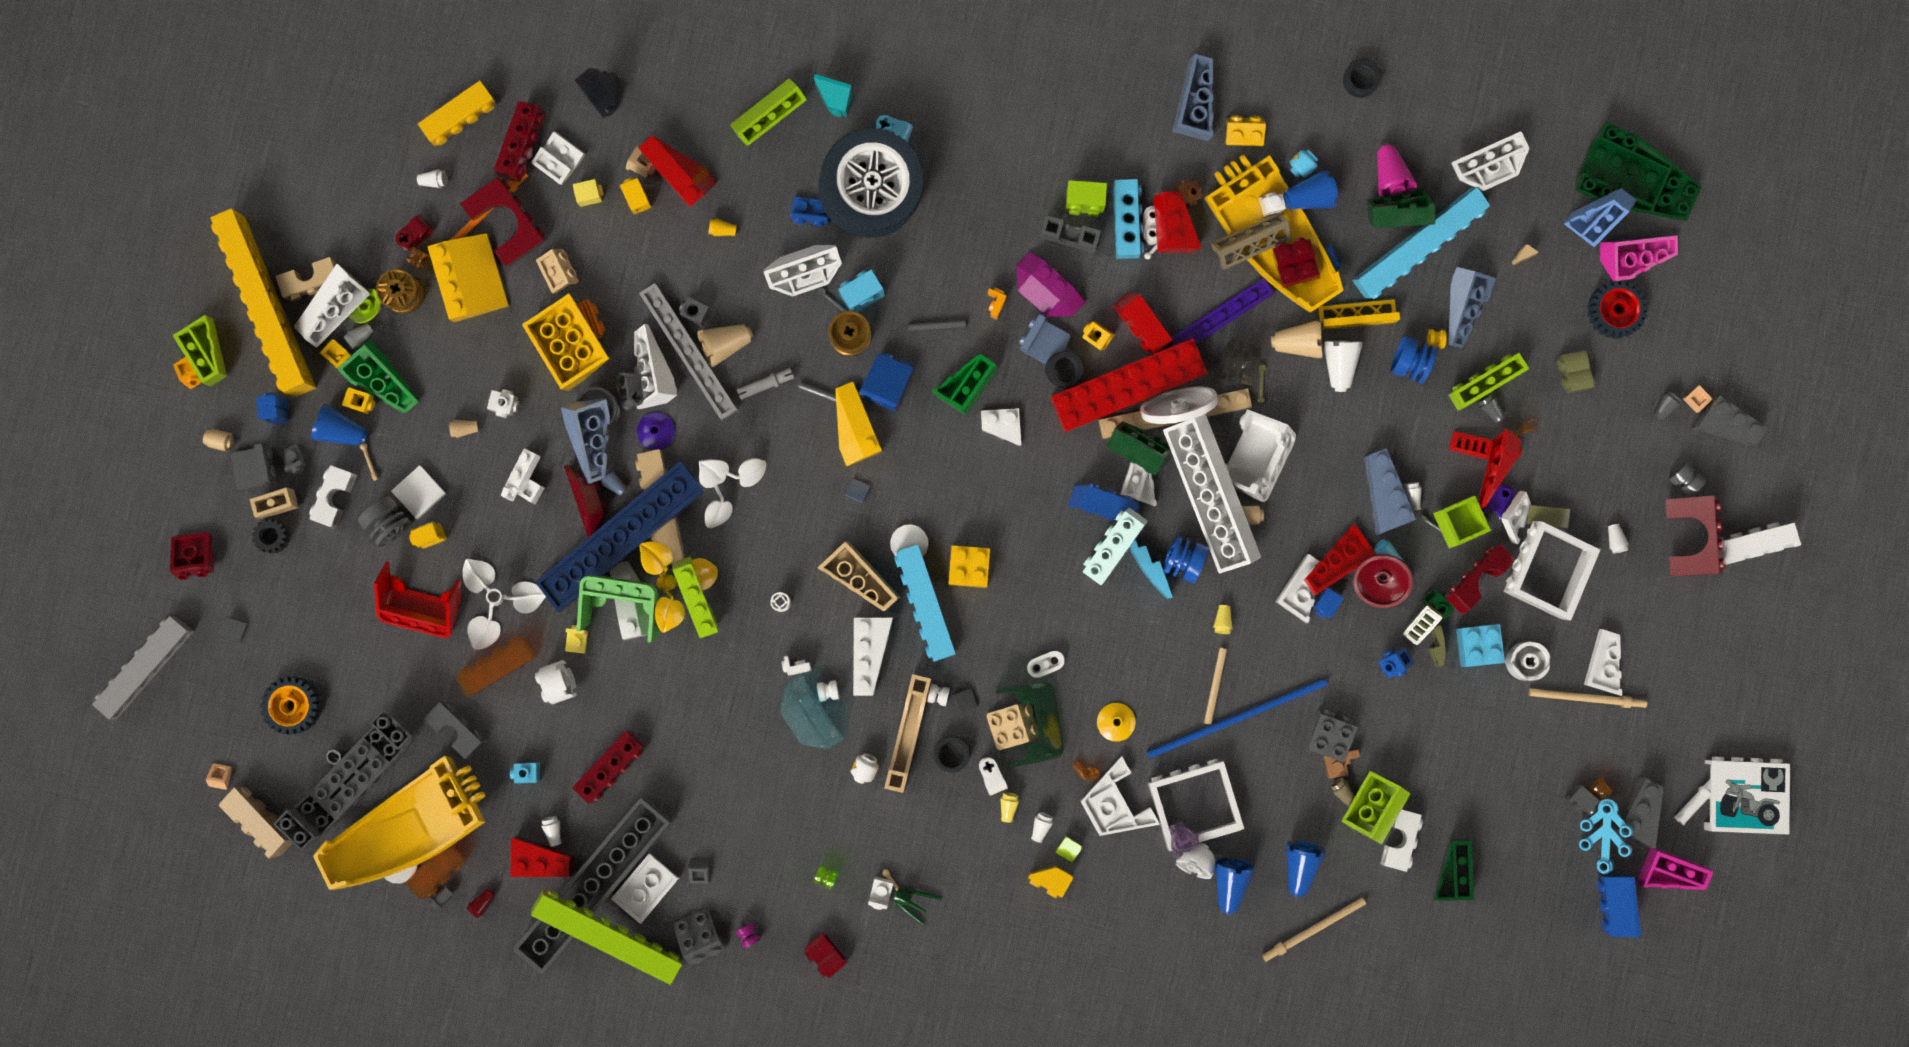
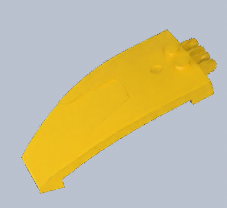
(1238, 206)
(404, 828)

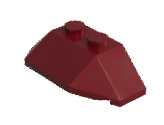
(588, 500)

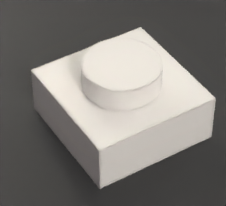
(532, 491)

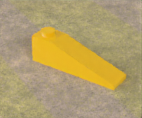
(855, 432)

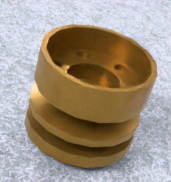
(403, 302)

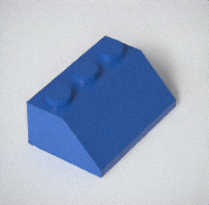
(1619, 905)

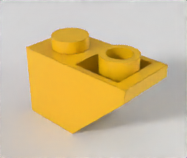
(635, 195)
(1053, 879)

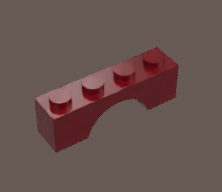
(1466, 593)

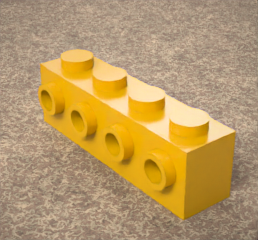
(457, 114)

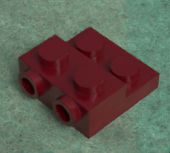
(1295, 262)
(191, 555)

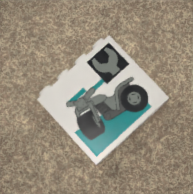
(1749, 796)

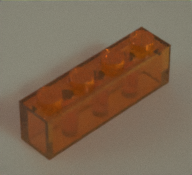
(495, 667)

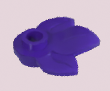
(1498, 502)

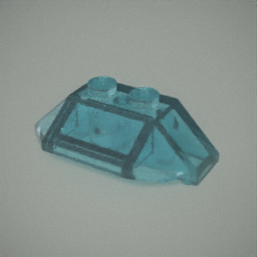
(808, 716)

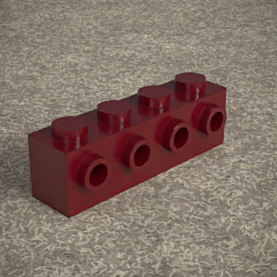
(519, 141)
(608, 767)

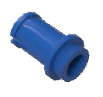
(1333, 258)

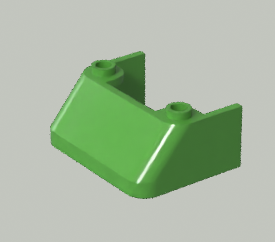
(596, 589)

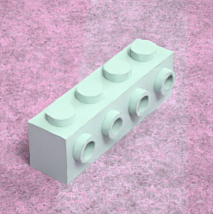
(1115, 545)

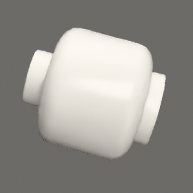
(864, 768)

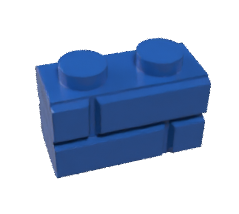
(272, 408)

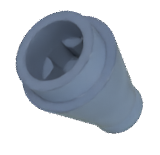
(613, 482)

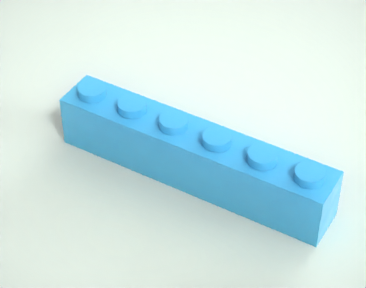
(925, 603)

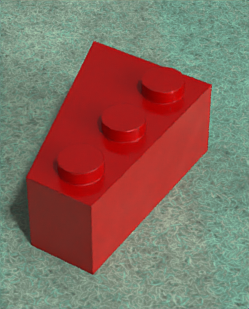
(1173, 225)
(1142, 322)

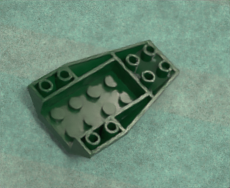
(1630, 163)

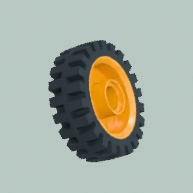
(276, 705)

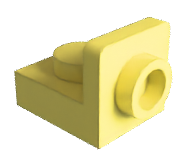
(576, 640)

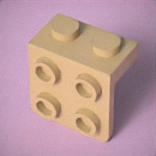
(1013, 726)

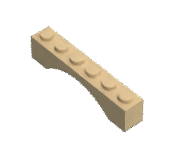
(907, 733)

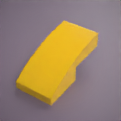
(335, 353)

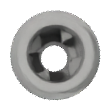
(358, 335)

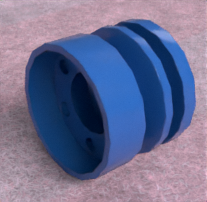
(1415, 360)
(1185, 559)

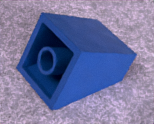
(887, 381)

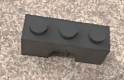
(1076, 237)
(468, 739)

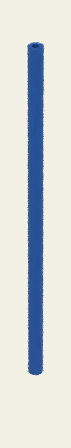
(1236, 718)

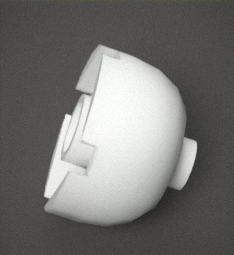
(1199, 861)

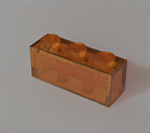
(436, 871)

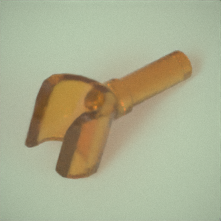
(1525, 429)

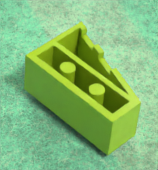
(202, 350)

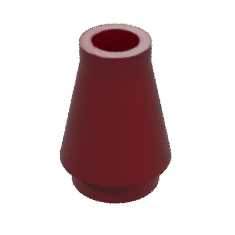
(479, 905)

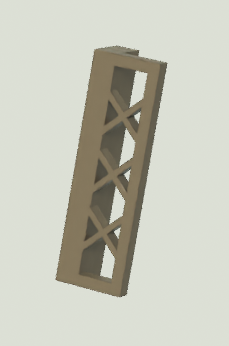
(1251, 236)

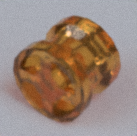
(416, 258)
(1601, 789)

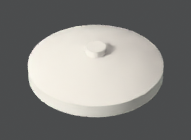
(1179, 405)

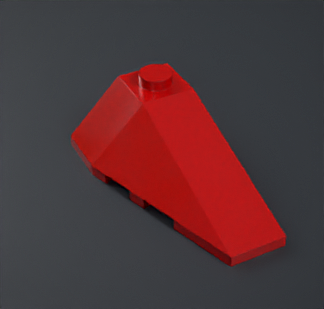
(682, 173)
(1502, 457)

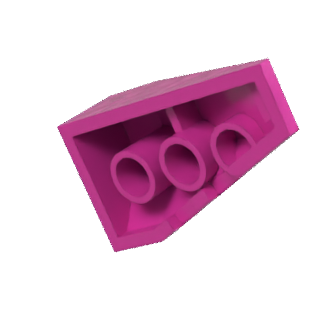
(1632, 256)

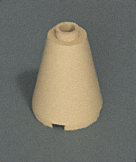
(1300, 340)
(723, 342)

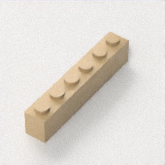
(652, 468)

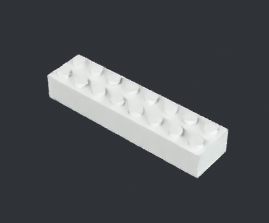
(1212, 494)

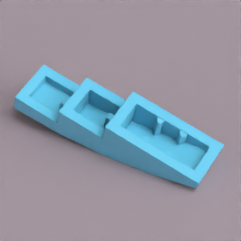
(1152, 570)

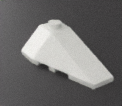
(656, 377)
(631, 615)

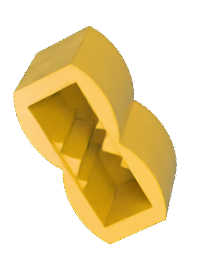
(427, 535)

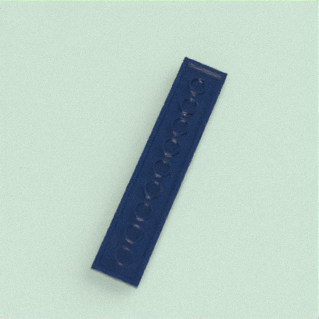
(621, 535)

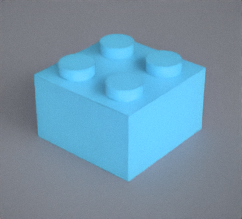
(861, 291)
(1480, 645)

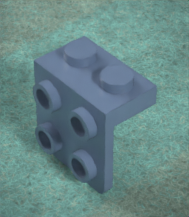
(1043, 340)

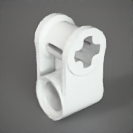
(993, 779)

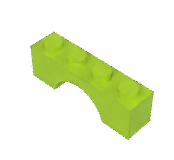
(694, 597)

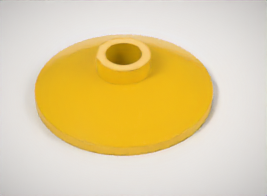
(1107, 716)

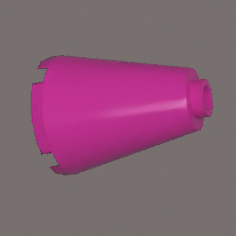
(1393, 172)

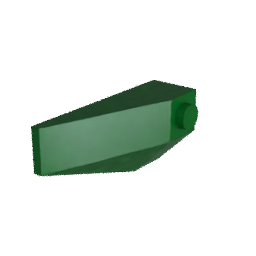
(376, 375)

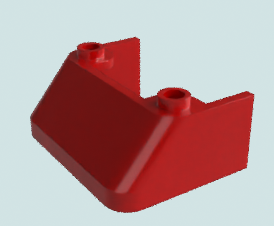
(415, 609)

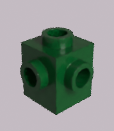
(1438, 602)

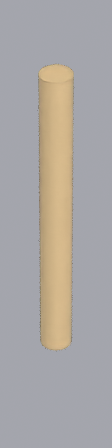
(1215, 686)

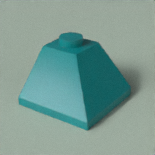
(835, 95)

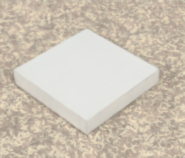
(418, 492)

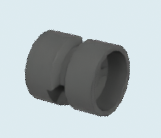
(1687, 479)

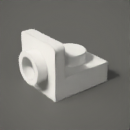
(799, 666)
(880, 893)

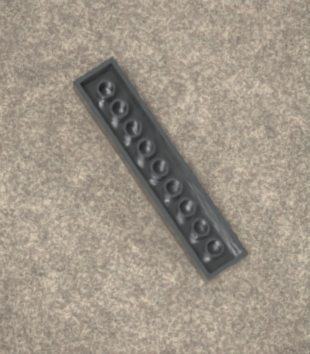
(597, 879)

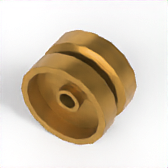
(849, 322)

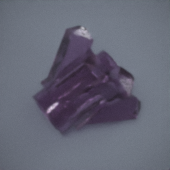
(1182, 839)

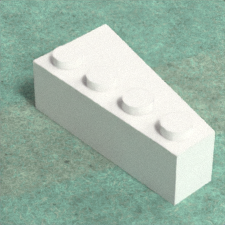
(331, 306)
(1760, 541)
(869, 649)

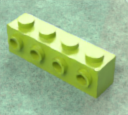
(768, 112)
(1493, 378)

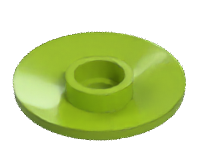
(367, 309)

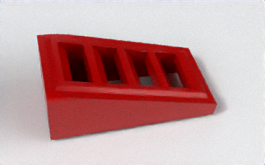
(1487, 449)

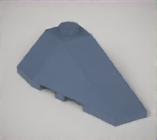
(1467, 295)
(587, 430)

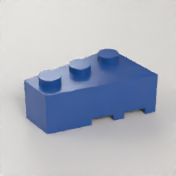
(1100, 502)

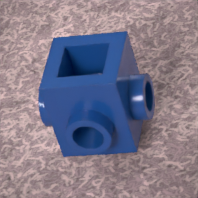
(1396, 662)

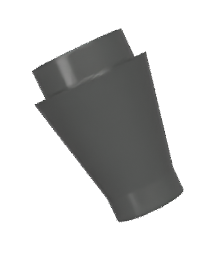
(1667, 405)
(1491, 407)

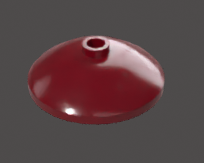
(1383, 591)

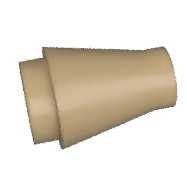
(462, 427)

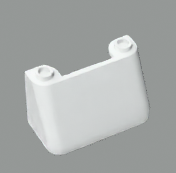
(1260, 454)

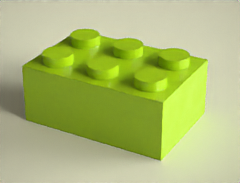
(1375, 807)

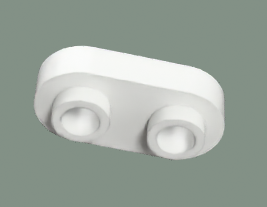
(1149, 225)
(1045, 664)

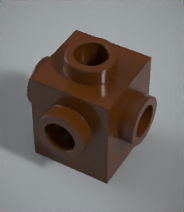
(1190, 191)

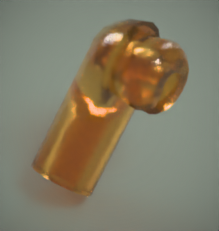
(1086, 774)

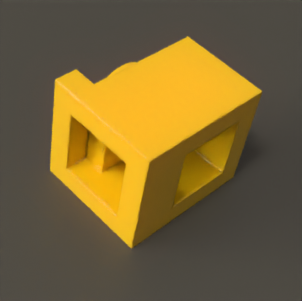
(1090, 335)
(353, 398)

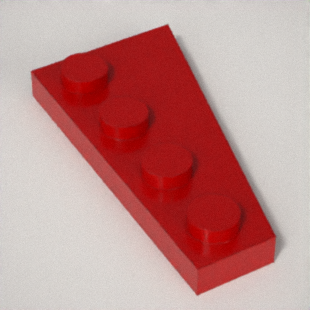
(1340, 560)

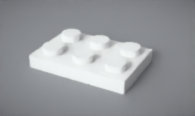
(645, 888)

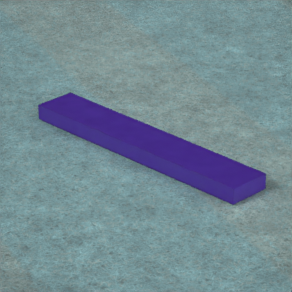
(1225, 313)

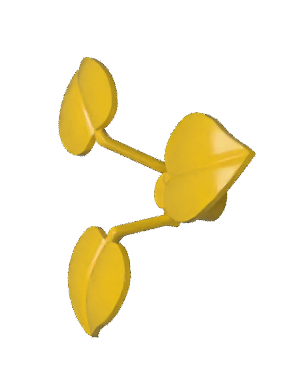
(654, 561)

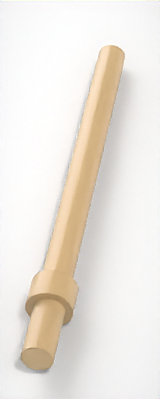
(1625, 701)
(1281, 948)

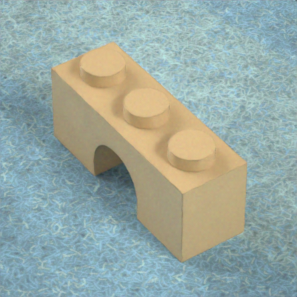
(294, 288)

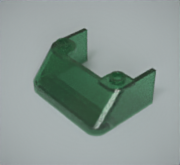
(1047, 719)

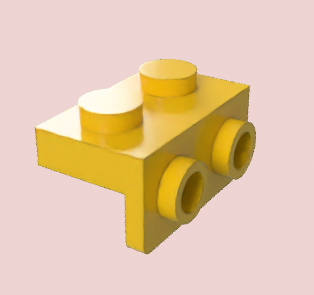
(1245, 131)

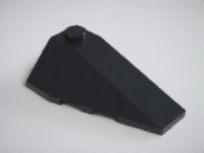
(600, 90)

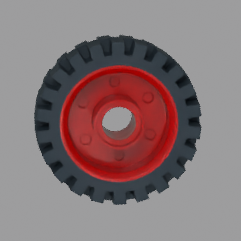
(1629, 301)

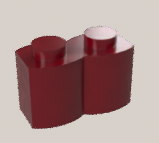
(825, 955)

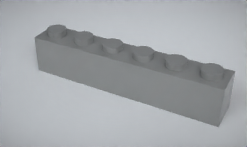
(142, 667)

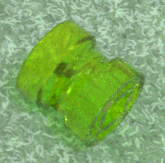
(825, 877)

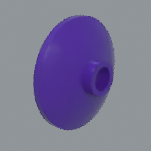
(665, 432)

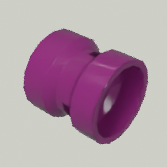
(746, 931)

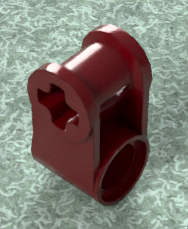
(415, 232)

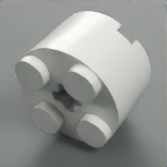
(1539, 661)
(556, 682)

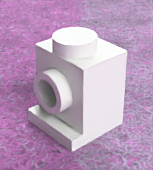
(1272, 204)

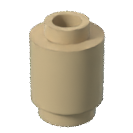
(218, 439)
(1253, 514)

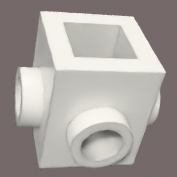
(497, 401)

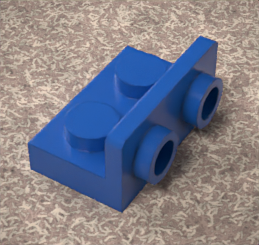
(808, 211)

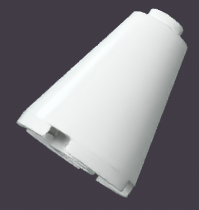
(1341, 362)

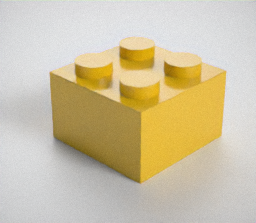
(969, 566)

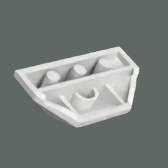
(1493, 163)
(803, 269)

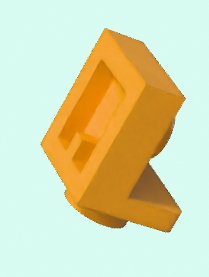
(996, 306)
(186, 373)

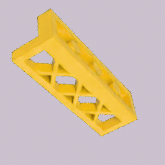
(1360, 320)

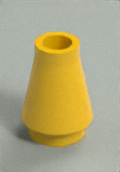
(721, 228)

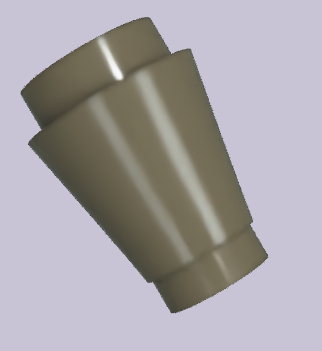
(1343, 791)

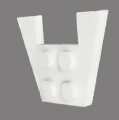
(1108, 808)

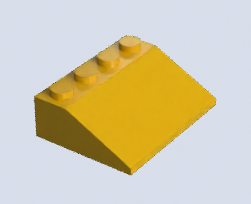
(468, 277)
(566, 342)

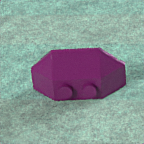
(1046, 288)

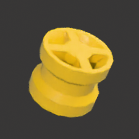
(1436, 338)

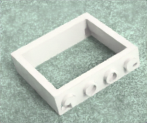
(1576, 584)
(1195, 770)

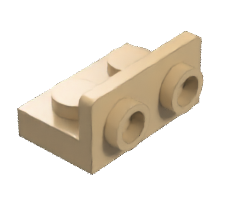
(557, 270)

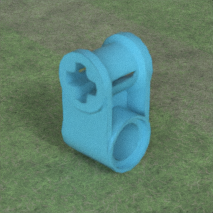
(897, 126)

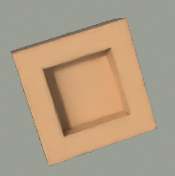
(1697, 399)

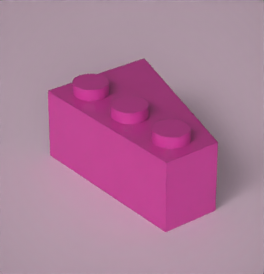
(1670, 870)

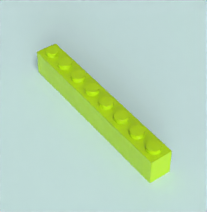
(606, 936)

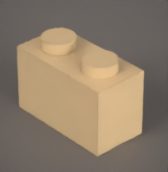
(274, 503)

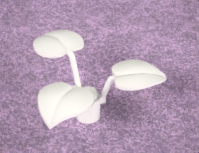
(714, 472)
(476, 577)

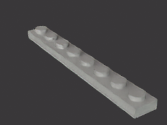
(688, 351)

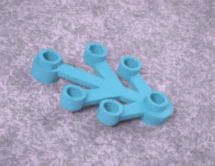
(1607, 833)

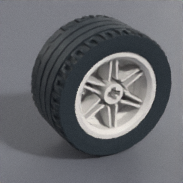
(840, 197)

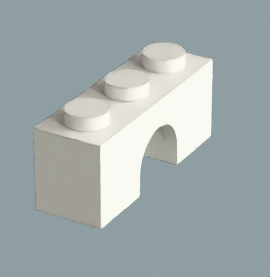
(323, 510)
(1400, 856)

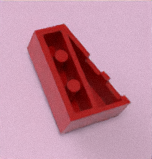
(536, 860)

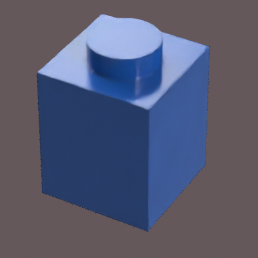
(1327, 603)

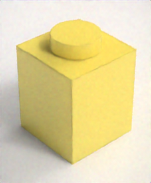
(588, 192)

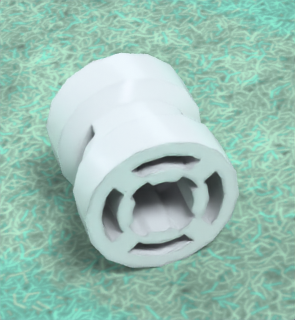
(780, 602)
(826, 691)
(942, 695)

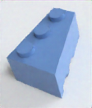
(1601, 216)

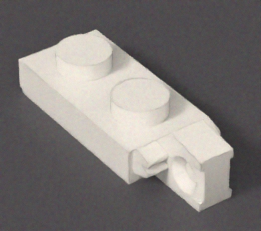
(521, 474)

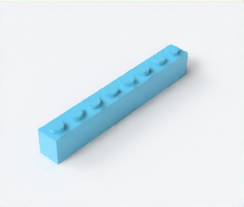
(1420, 243)

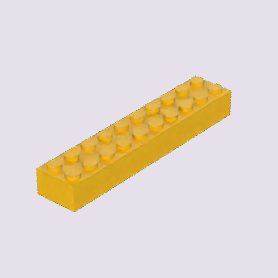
(262, 303)

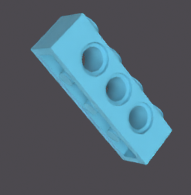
(1130, 189)

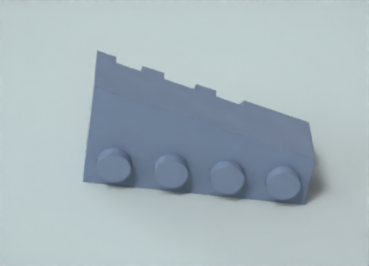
(1195, 104)
(1386, 493)

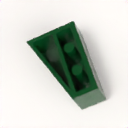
(1140, 448)

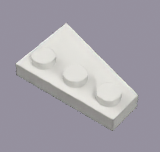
(1296, 595)
(1604, 663)

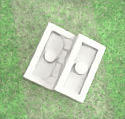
(558, 158)

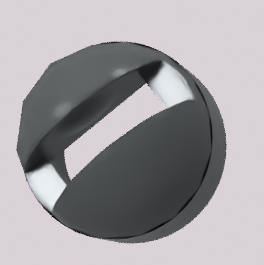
(333, 758)

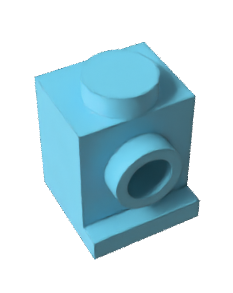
(531, 769)

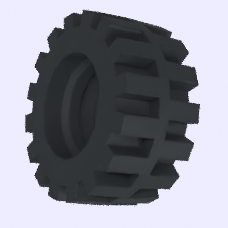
(281, 541)

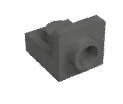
(293, 459)

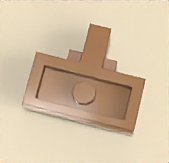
(1337, 768)

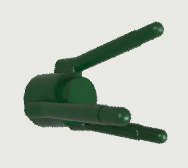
(903, 898)

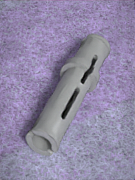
(765, 383)

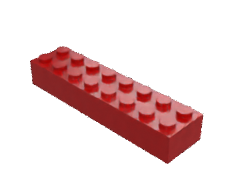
(1128, 385)

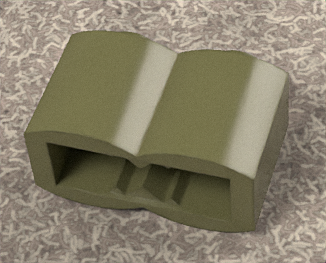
(1575, 371)

